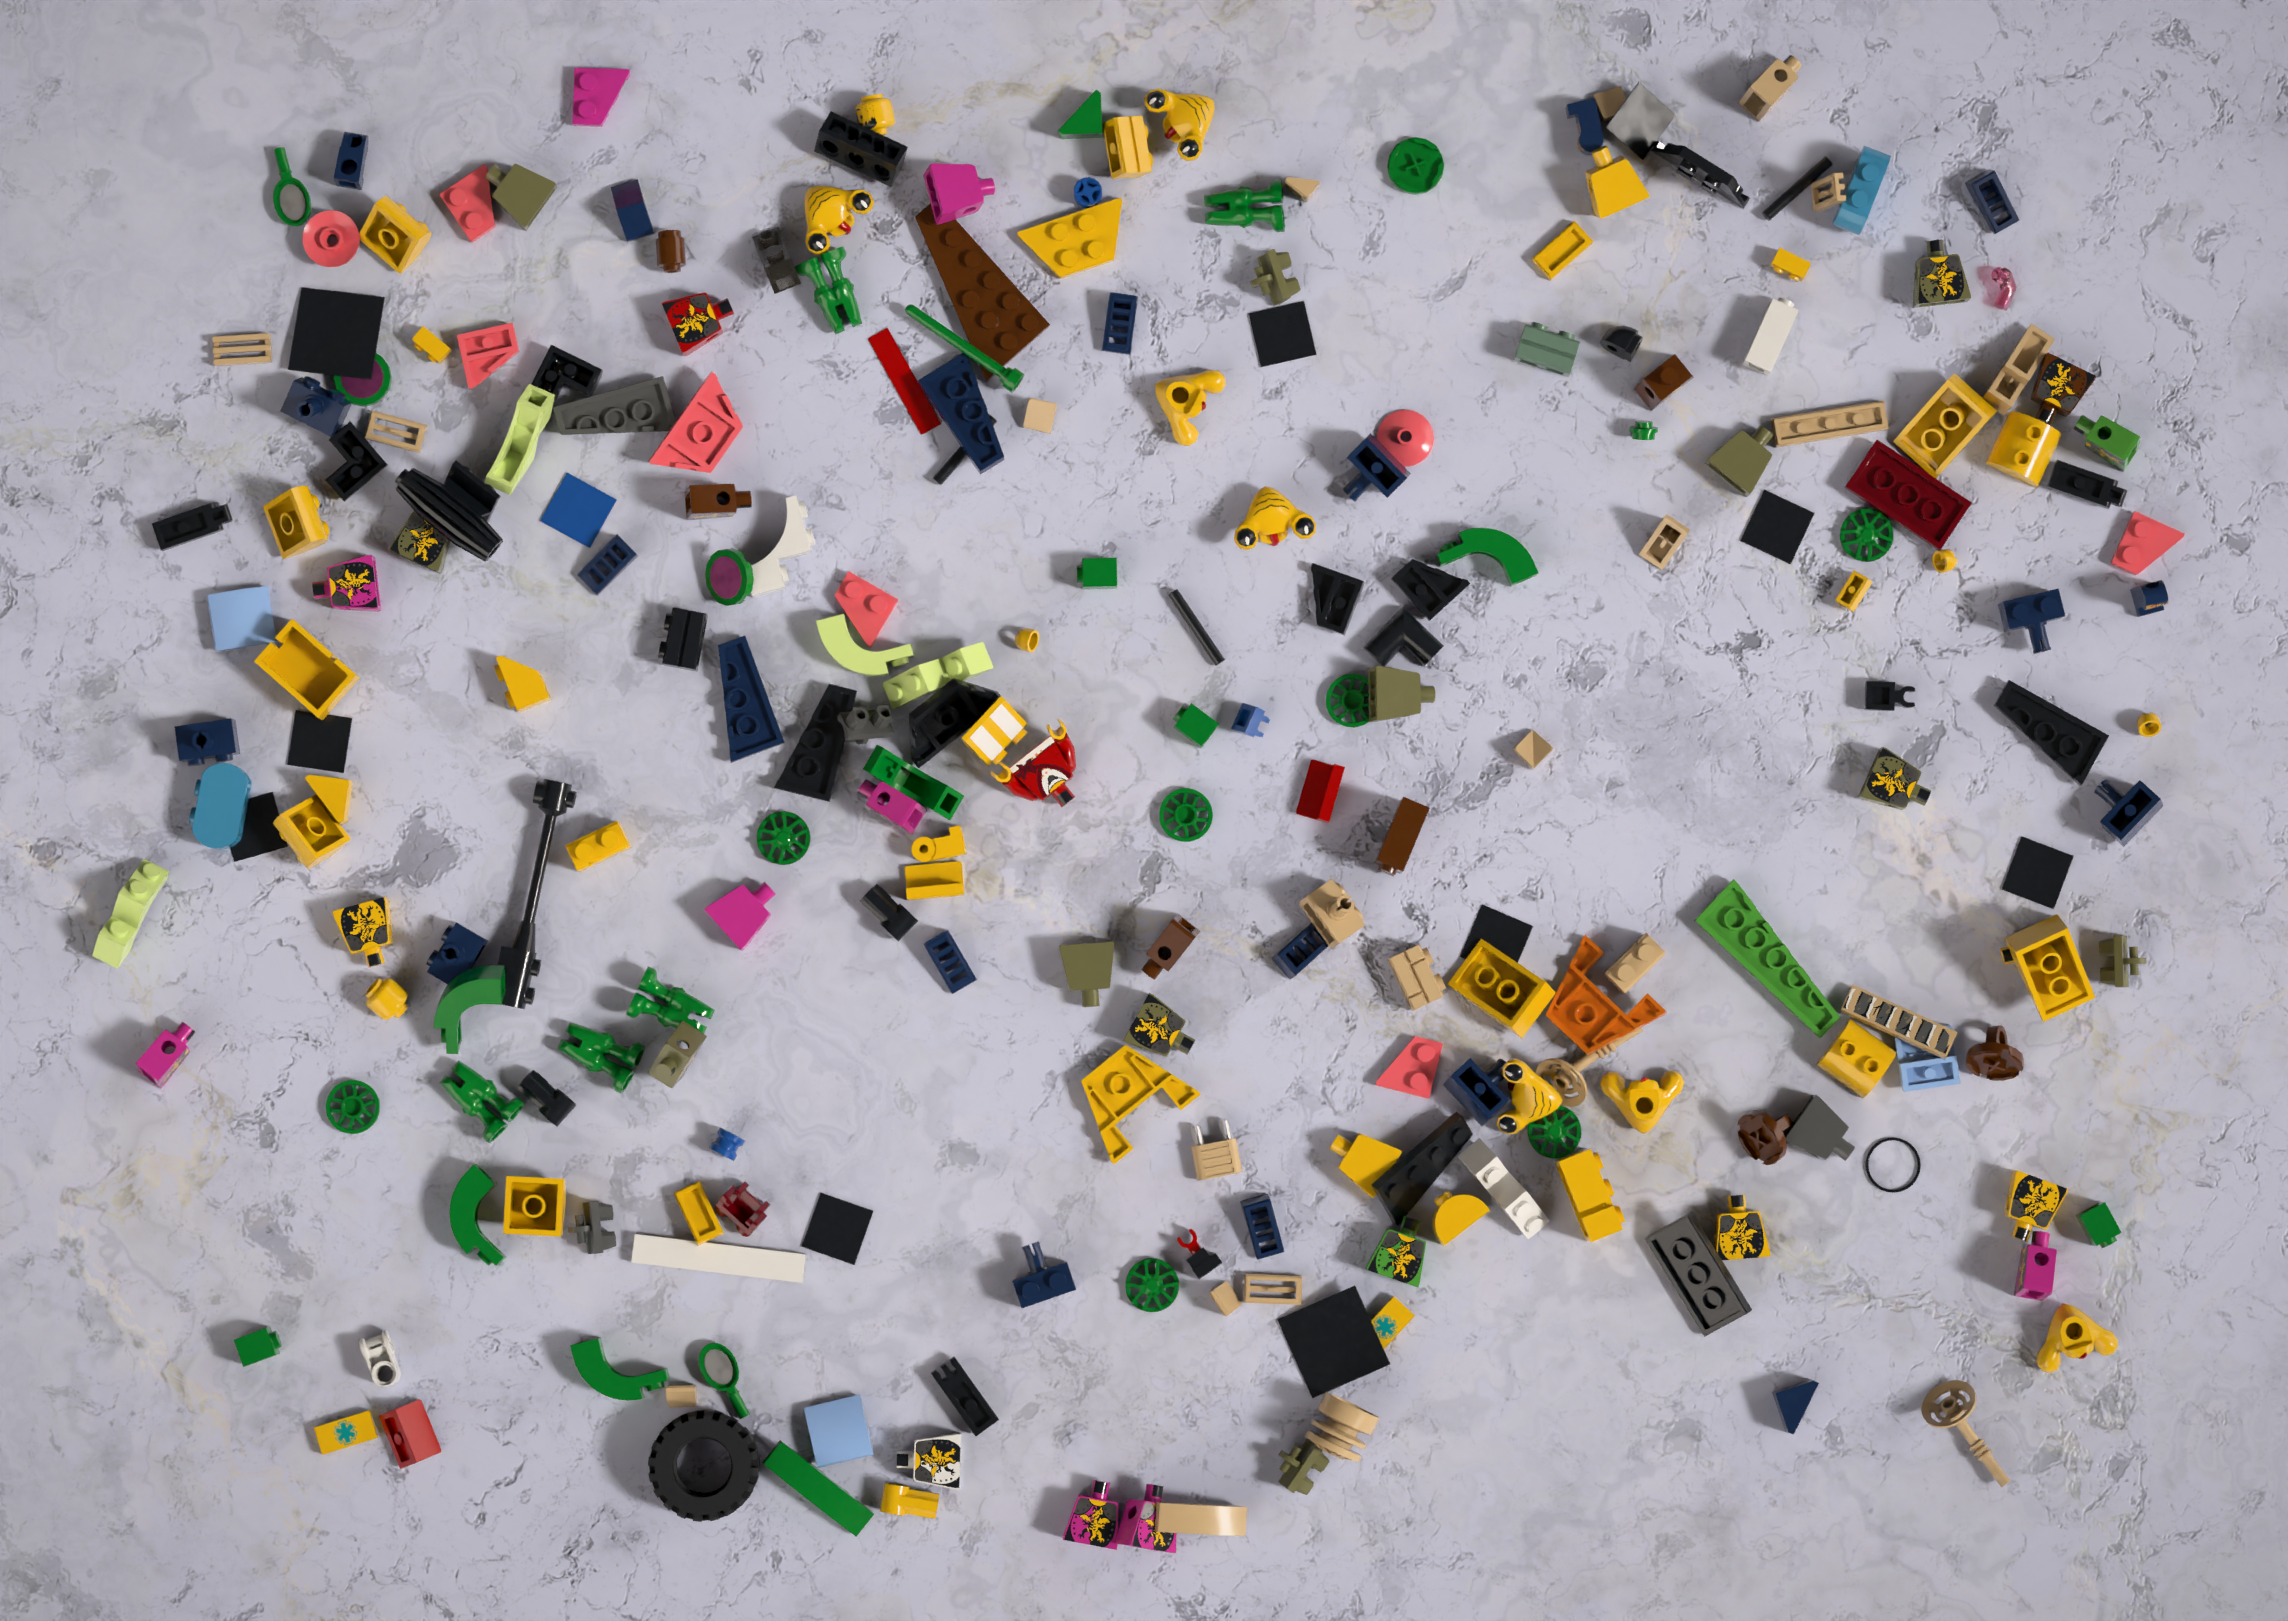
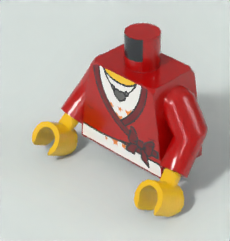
(1043, 769)

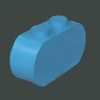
(1861, 190)
(220, 806)

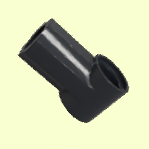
(892, 916)
(551, 1101)

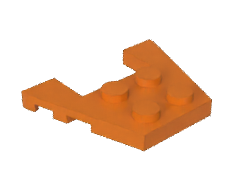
(1588, 1013)

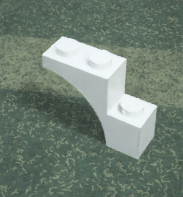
(795, 542)
(1503, 1188)

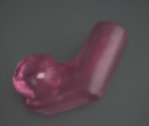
(2007, 287)

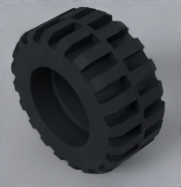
(665, 1475)

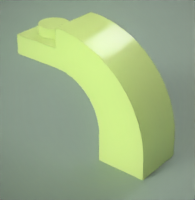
(849, 655)

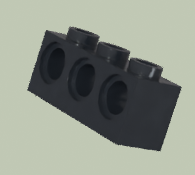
(860, 149)

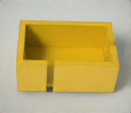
(307, 669)
(1590, 1194)

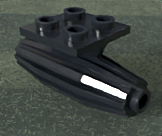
(456, 508)

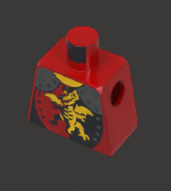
(696, 320)

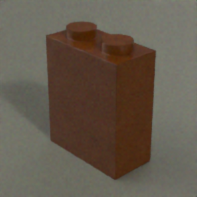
(1401, 836)

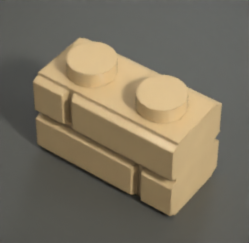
(1634, 963)
(1416, 977)

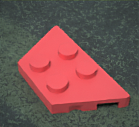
(701, 431)

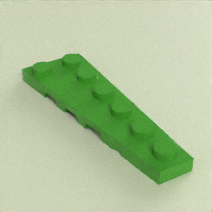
(1752, 942)

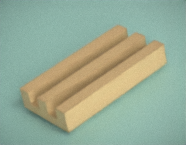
(1835, 191)
(217, 350)
(372, 425)
(1298, 1289)

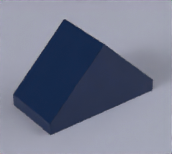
(632, 210)
(1793, 1403)

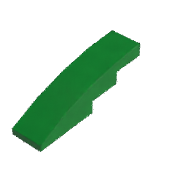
(818, 1488)

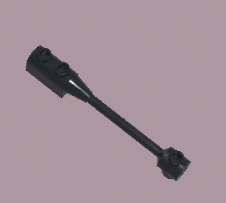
(521, 960)

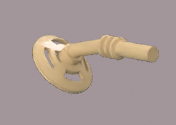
(1567, 1075)
(1954, 1417)

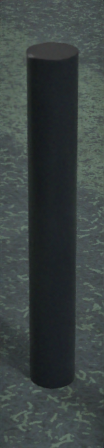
(1797, 188)
(953, 462)
(1196, 627)

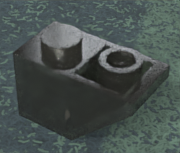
(776, 260)

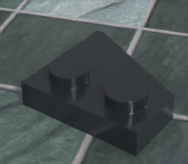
(1428, 587)
(1334, 598)

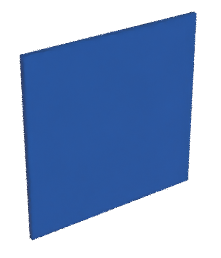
(578, 510)

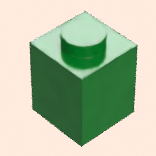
(1098, 573)
(1195, 724)
(2099, 1225)
(258, 1346)

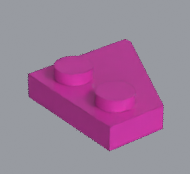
(595, 94)

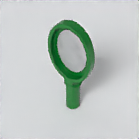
(290, 195)
(722, 1373)

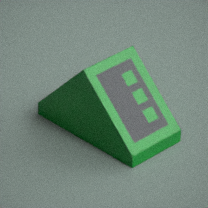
(1085, 121)

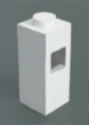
(1770, 336)

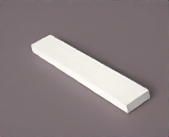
(718, 1258)

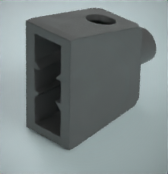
(1819, 1131)

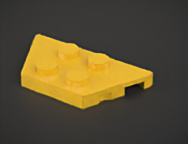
(1077, 239)

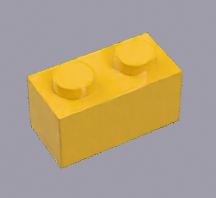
(1790, 264)
(428, 342)
(1853, 591)

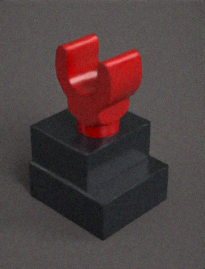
(1200, 1260)

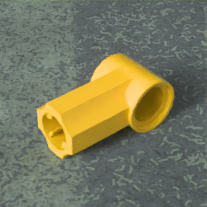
(902, 1500)

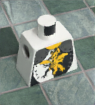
(934, 1460)

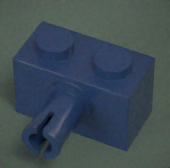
(316, 406)
(1376, 467)
(2033, 614)
(206, 741)
(2128, 811)
(457, 953)
(1478, 1090)
(1043, 1281)

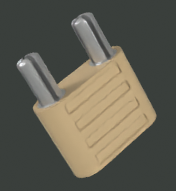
(1215, 1158)

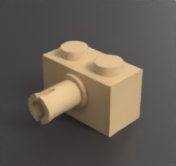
(1332, 913)

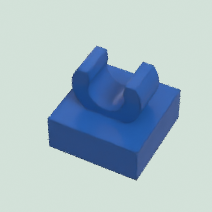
(1248, 720)

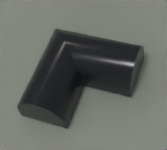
(564, 368)
(361, 465)
(1405, 632)

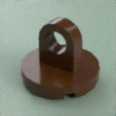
(1995, 1057)
(1763, 1136)

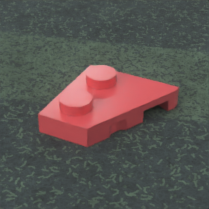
(471, 203)
(486, 351)
(2143, 543)
(865, 606)
(1413, 1068)

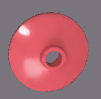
(321, 228)
(1417, 426)

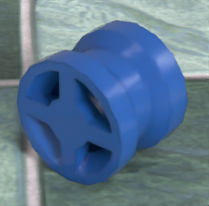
(1087, 188)
(727, 1144)

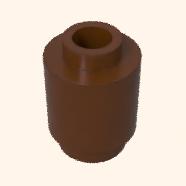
(670, 251)

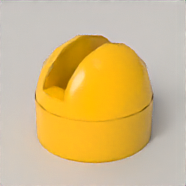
(1938, 560)
(1027, 639)
(2154, 724)

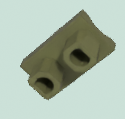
(1271, 277)
(2119, 973)
(1298, 1464)

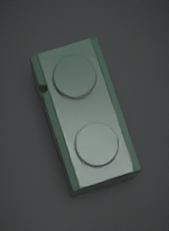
(1547, 349)

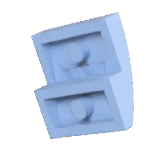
(241, 618)
(1924, 1070)
(838, 1431)

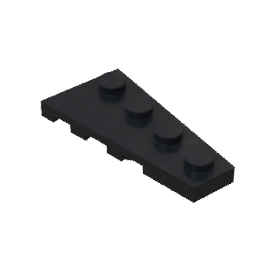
(2057, 733)
(817, 756)
(1415, 1173)

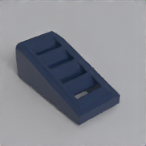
(1978, 197)
(1123, 299)
(614, 572)
(936, 941)
(1286, 965)
(1254, 1203)

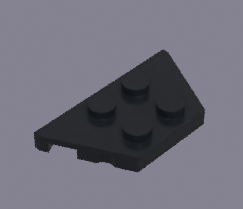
(1711, 176)
(946, 717)

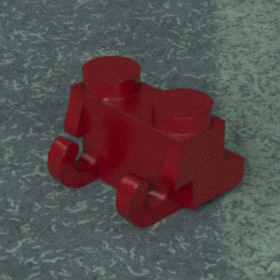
(742, 1209)

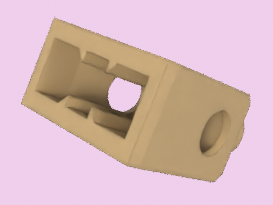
(1770, 87)

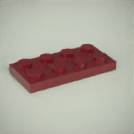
(1908, 495)

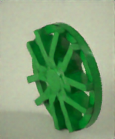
(1866, 535)
(1351, 700)
(1185, 815)
(783, 838)
(352, 1107)
(1555, 1132)
(1152, 1285)

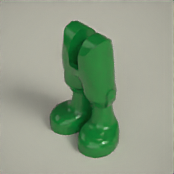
(1237, 207)
(835, 298)
(678, 1008)
(592, 1053)
(471, 1097)

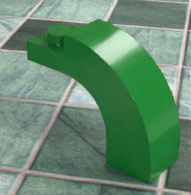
(1496, 544)
(913, 782)
(466, 990)
(464, 1215)
(598, 1373)

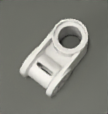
(380, 1357)

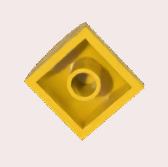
(394, 234)
(2024, 448)
(296, 522)
(311, 831)
(1856, 1058)
(534, 1206)
(1455, 1214)

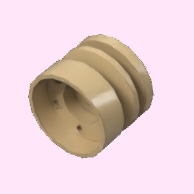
(1341, 1427)

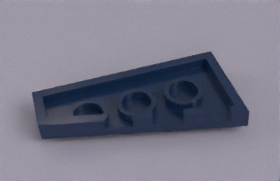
(961, 406)
(747, 707)

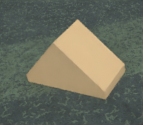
(1664, 541)

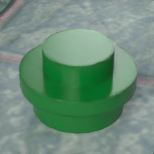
(1643, 430)

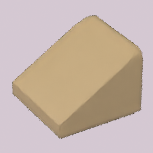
(1609, 102)
(1302, 187)
(1040, 415)
(1225, 1298)
(681, 1395)

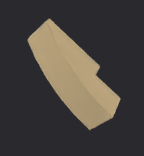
(2018, 369)
(1201, 1519)

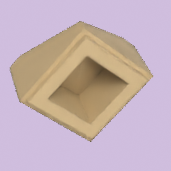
(1533, 749)

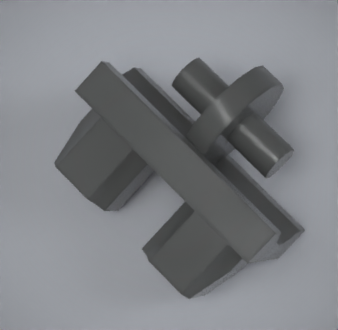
(866, 724)
(595, 1239)

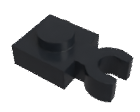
(1883, 696)

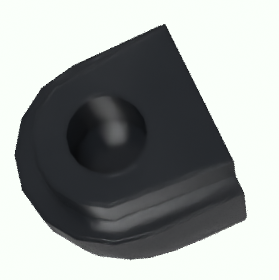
(1622, 342)

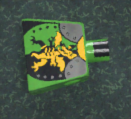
(2119, 446)
(1399, 1254)

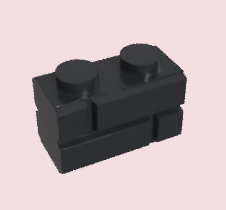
(684, 639)

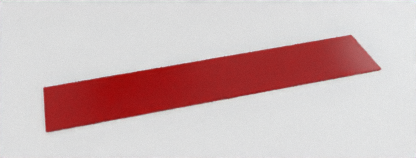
(904, 381)

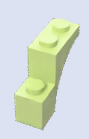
(520, 444)
(933, 675)
(131, 906)

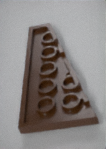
(986, 301)

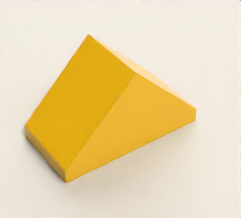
(334, 794)

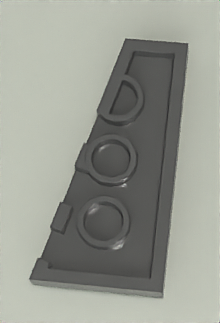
(622, 410)

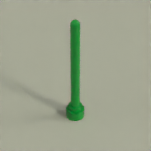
(1009, 377)

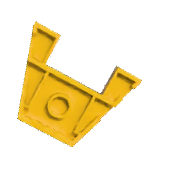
(1122, 1086)

